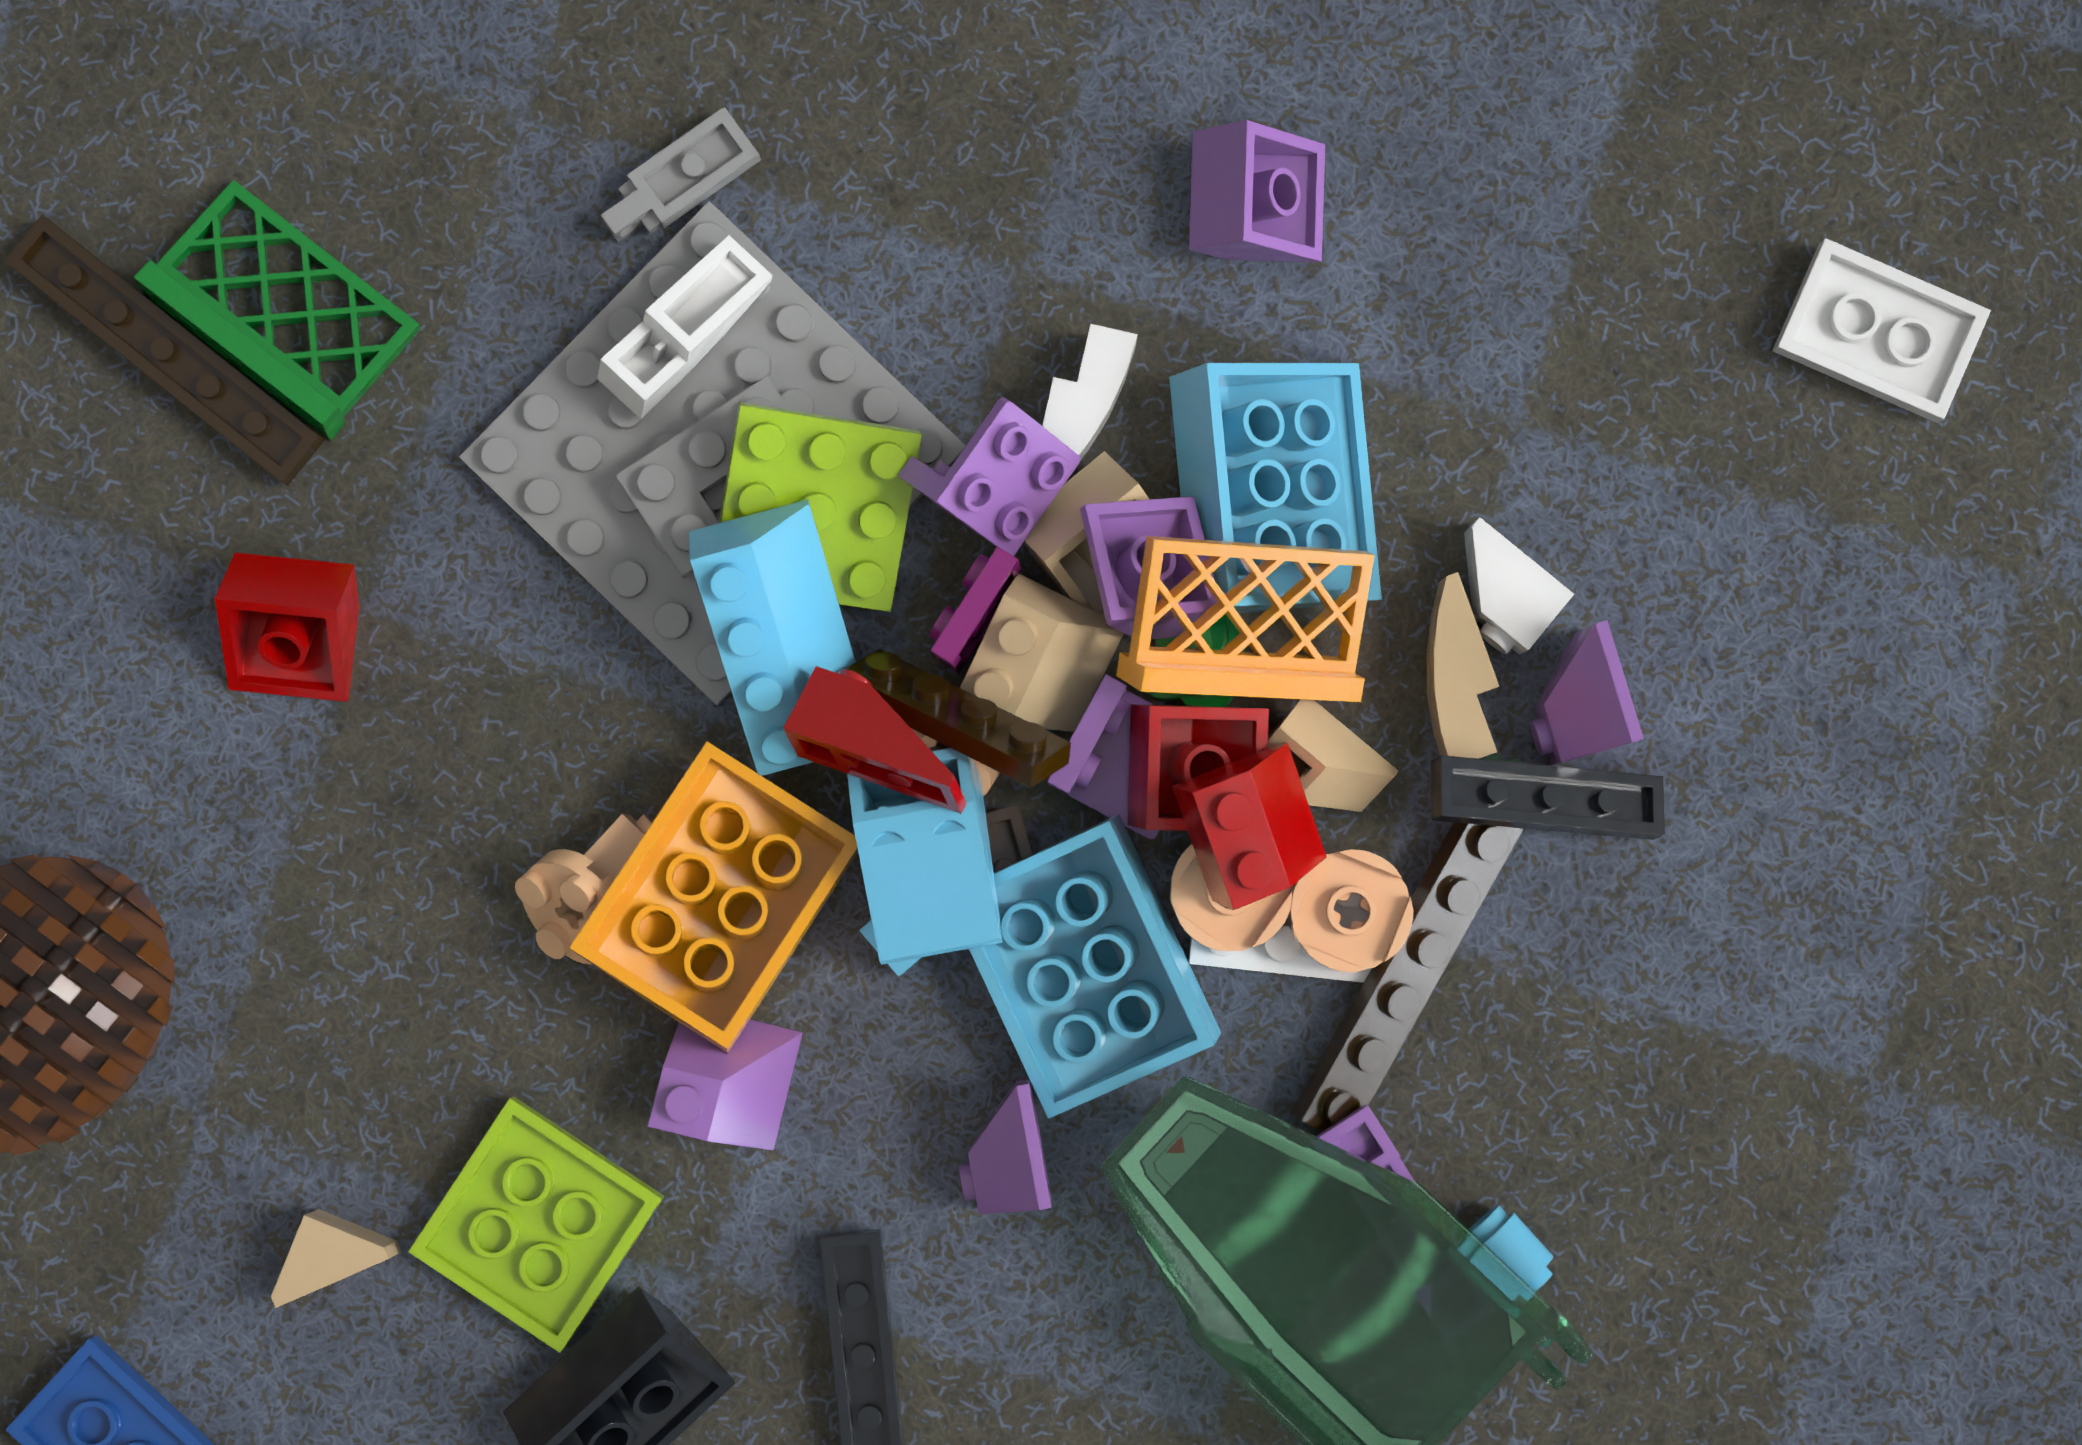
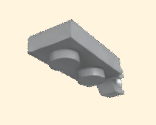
(681, 176)

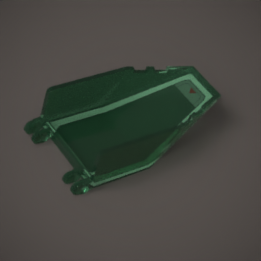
(1325, 1276)

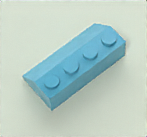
(770, 618)

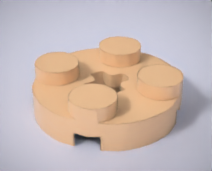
(560, 899)
(1220, 926)
(1366, 942)

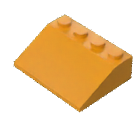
(716, 896)

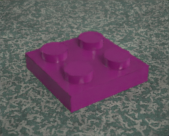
(961, 630)

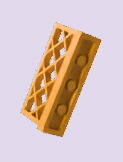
(1231, 669)

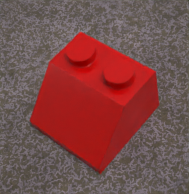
(288, 626)
(1179, 744)
(1250, 827)

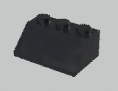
(623, 1383)

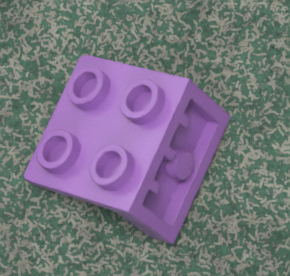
(1000, 477)
(1100, 754)

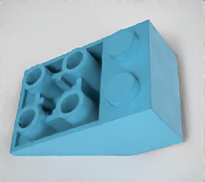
(926, 867)

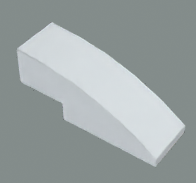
(683, 326)
(1082, 407)

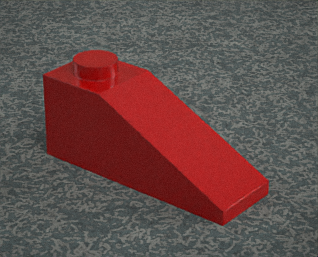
(855, 731)

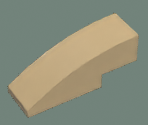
(1456, 674)

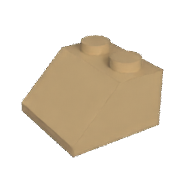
(1060, 537)
(1042, 656)

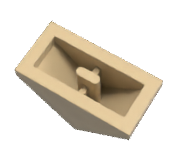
(327, 1252)

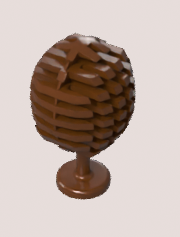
(77, 994)

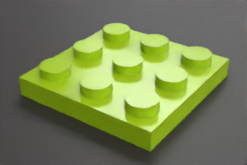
(846, 475)
(536, 1224)

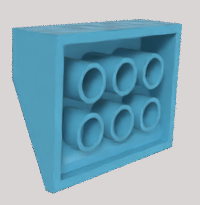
(1277, 463)
(1090, 970)

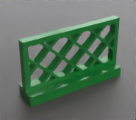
(247, 349)

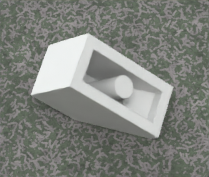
(1509, 590)

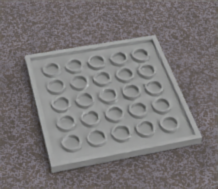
(570, 435)

